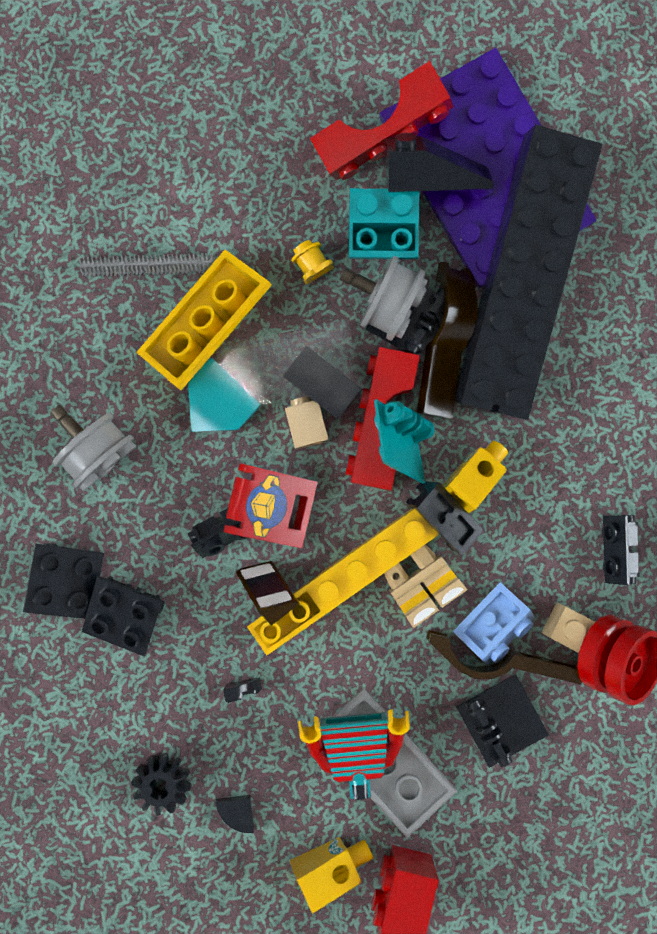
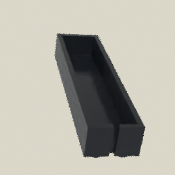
(528, 271)

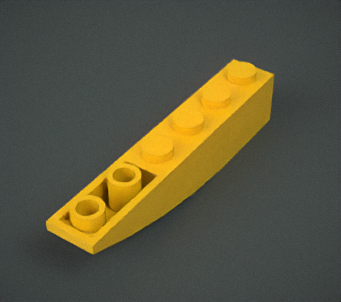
(346, 578)

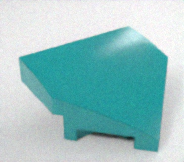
(218, 400)

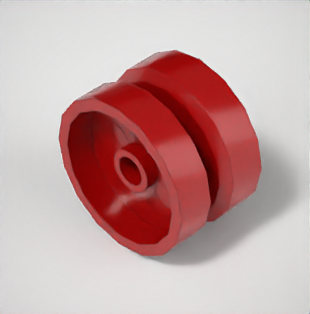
(619, 659)

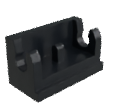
(322, 382)
(446, 516)

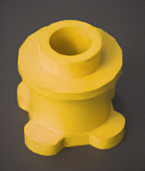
(311, 261)

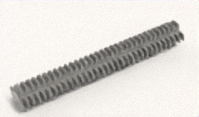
(147, 265)

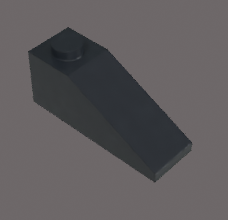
(426, 166)

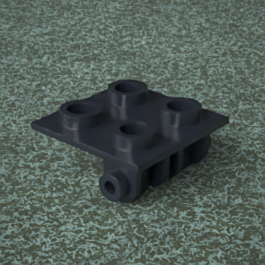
(423, 324)
(61, 580)
(122, 615)
(502, 721)

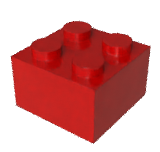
(405, 892)

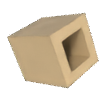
(306, 423)
(567, 627)

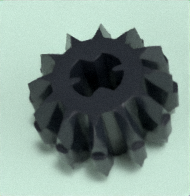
(151, 774)

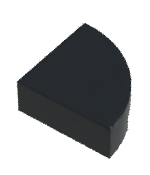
(235, 690)
(236, 812)

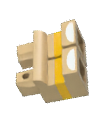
(436, 577)

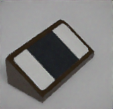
(267, 590)

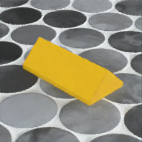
(203, 319)

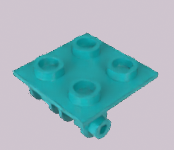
(399, 437)

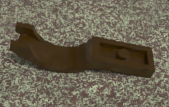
(445, 350)
(513, 659)

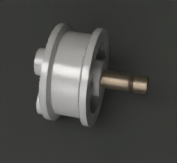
(389, 296)
(92, 449)

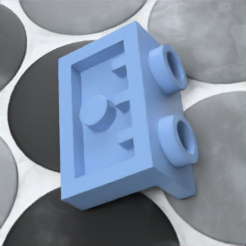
(495, 624)

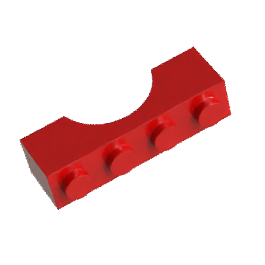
(420, 102)
(392, 375)

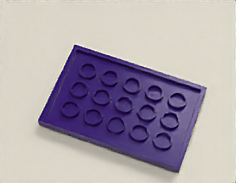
(487, 128)

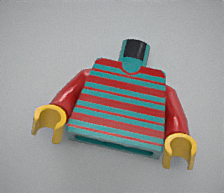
(356, 747)

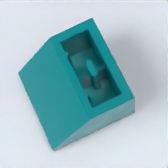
(383, 224)

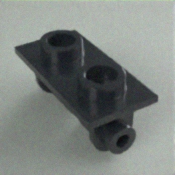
(209, 537)
(619, 564)

